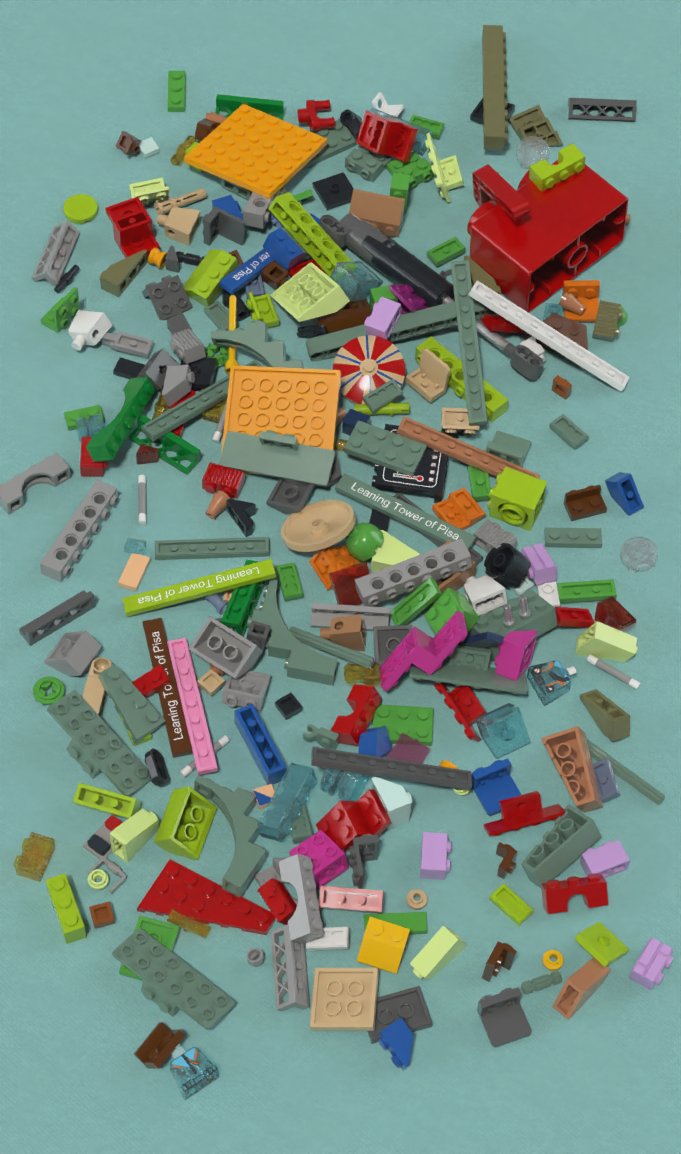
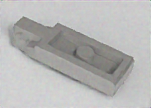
(128, 343)

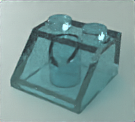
(355, 279)
(503, 730)

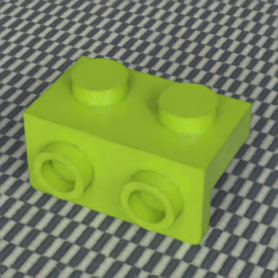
(262, 309)

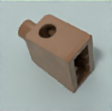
(347, 631)

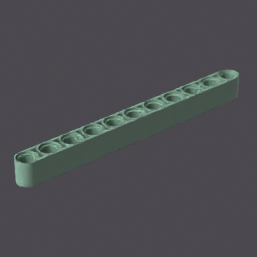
(408, 325)

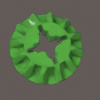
(224, 353)
(45, 684)

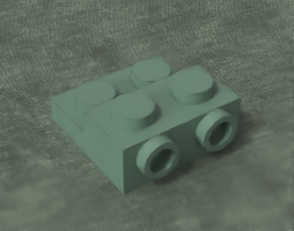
(366, 163)

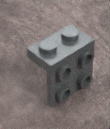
(224, 224)
(167, 297)
(362, 849)
(503, 1017)

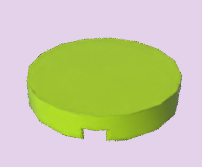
(80, 208)

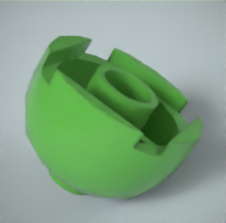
(363, 541)

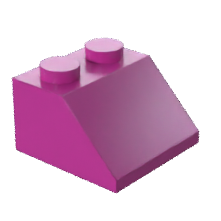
(515, 653)

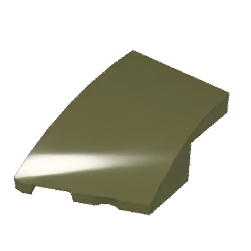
(533, 123)

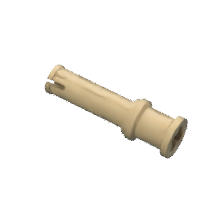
(166, 206)

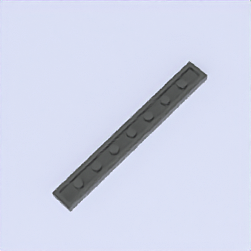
(391, 768)

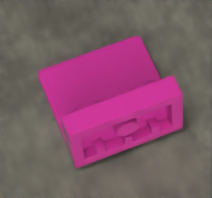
(325, 855)

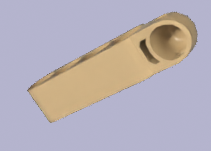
(94, 691)

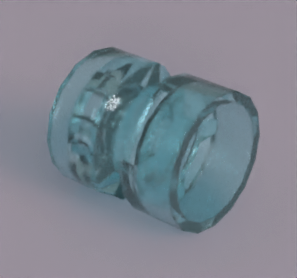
(89, 427)

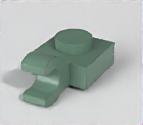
(324, 737)

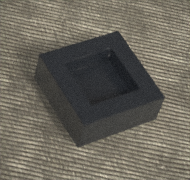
(288, 706)

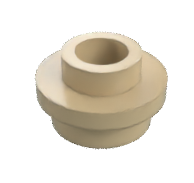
(416, 905)

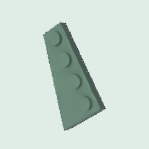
(134, 708)

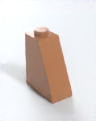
(580, 987)

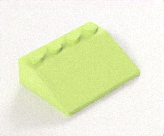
(310, 294)

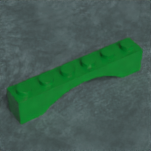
(108, 441)

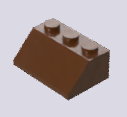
(350, 316)

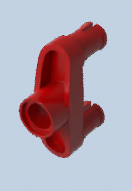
(309, 116)

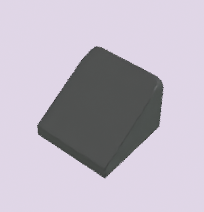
(172, 260)
(177, 323)

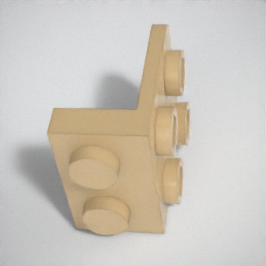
(430, 377)
(456, 419)

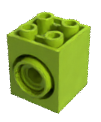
(517, 498)

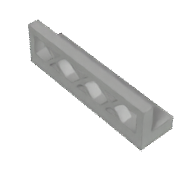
(56, 253)
(371, 616)
(295, 966)

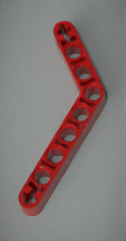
(490, 184)

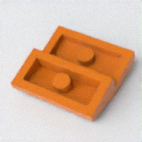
(459, 510)

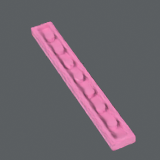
(192, 706)

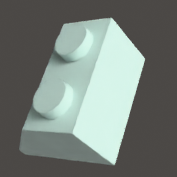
(394, 799)

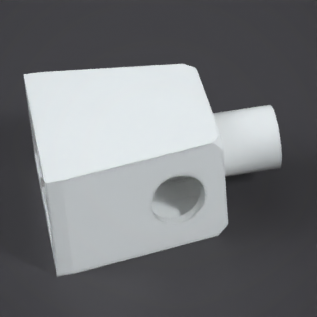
(88, 328)
(484, 594)

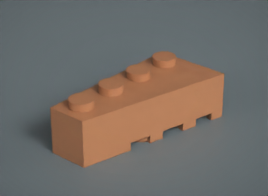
(574, 763)

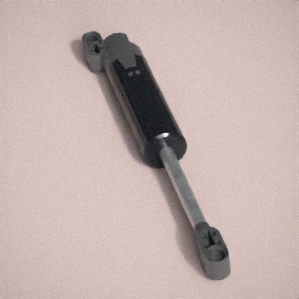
(405, 268)

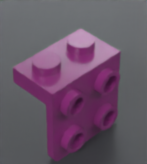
(407, 298)

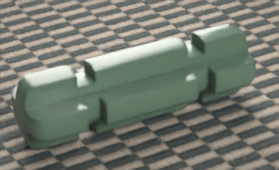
(541, 982)

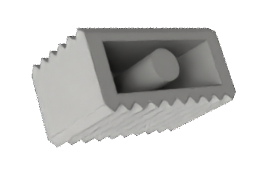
(187, 346)
(491, 535)

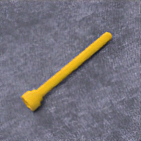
(232, 325)

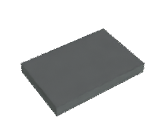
(408, 1005)

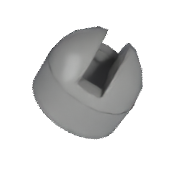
(252, 957)

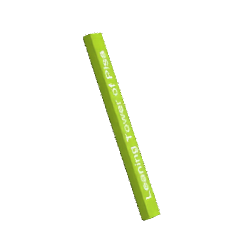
(199, 587)

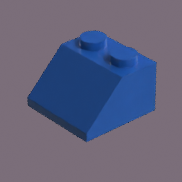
(285, 248)

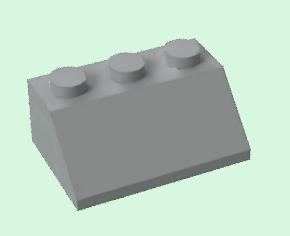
(225, 648)

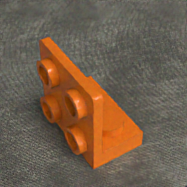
(587, 293)
(331, 560)

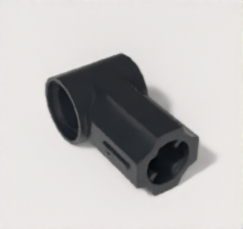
(351, 121)
(241, 309)

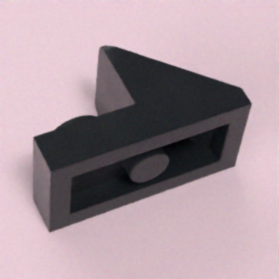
(241, 514)

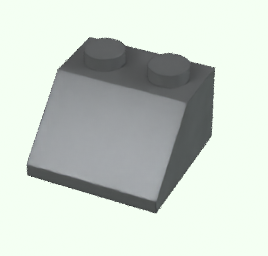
(73, 653)

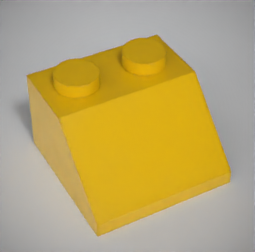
(383, 945)

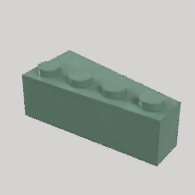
(561, 846)

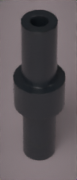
(66, 278)

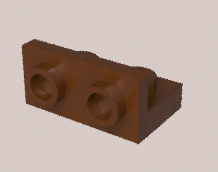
(584, 503)
(501, 956)
(158, 1046)

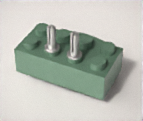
(519, 614)

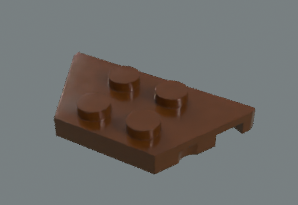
(571, 329)

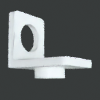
(390, 109)

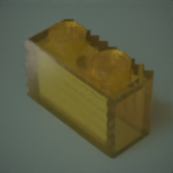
(35, 856)

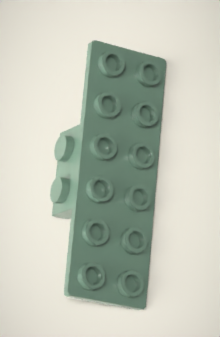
(277, 457)
(470, 668)
(97, 745)
(171, 981)

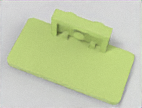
(447, 170)

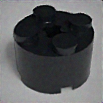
(506, 565)

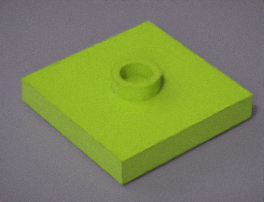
(602, 944)

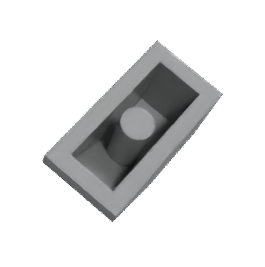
(177, 383)

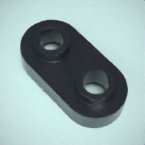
(157, 768)

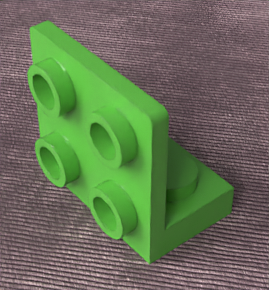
(62, 312)

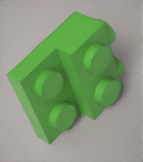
(417, 168)

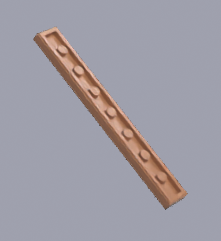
(456, 448)

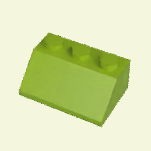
(204, 281)
(185, 823)

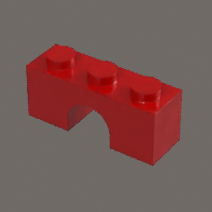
(364, 703)
(557, 893)

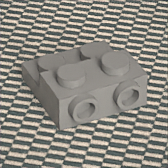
(246, 690)

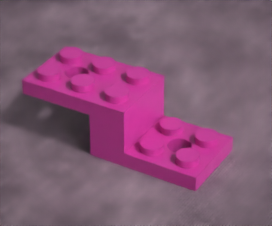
(423, 650)

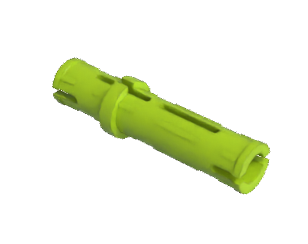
(391, 408)

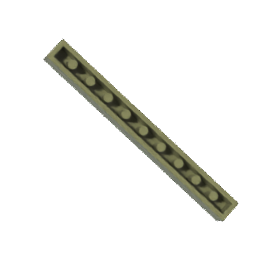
(493, 87)

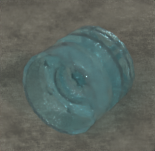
(347, 783)

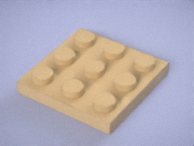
(344, 999)

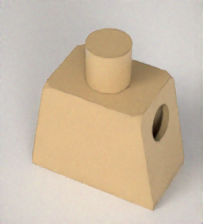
(180, 224)

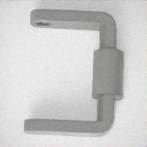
(115, 869)

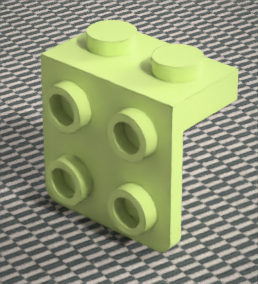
(149, 191)

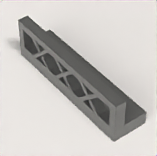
(602, 103)
(58, 617)

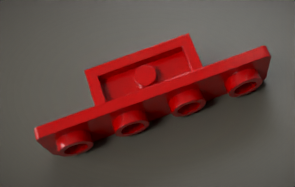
(465, 705)
(521, 812)

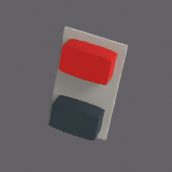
(100, 842)

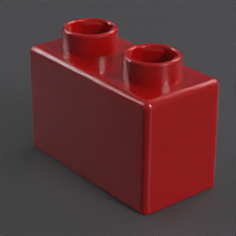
(554, 242)

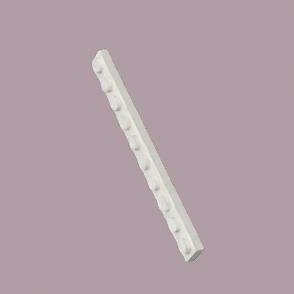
(549, 336)

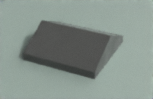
(289, 496)
(387, 639)

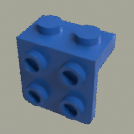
(493, 785)

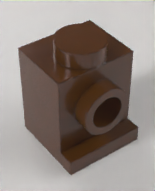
(204, 128)
(274, 275)

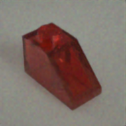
(613, 614)

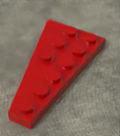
(204, 900)

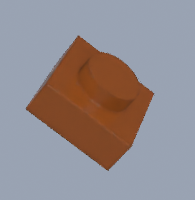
(561, 387)
(102, 914)

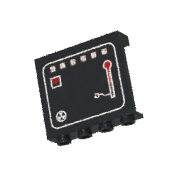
(427, 479)

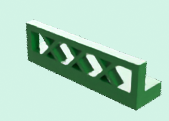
(231, 103)
(172, 443)
(242, 605)

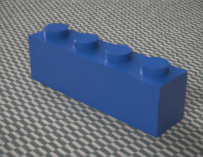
(259, 744)

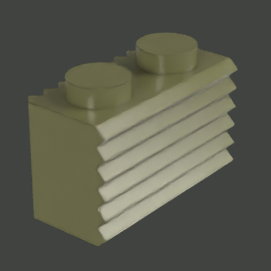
(606, 321)

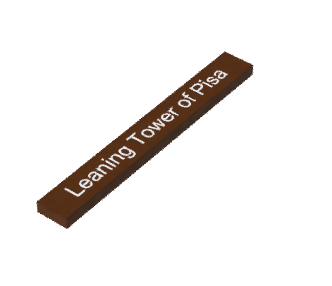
(168, 695)

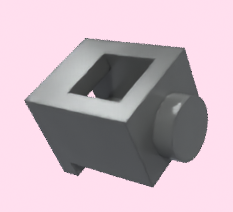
(258, 639)

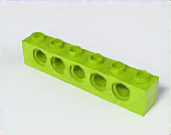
(307, 232)
(495, 402)

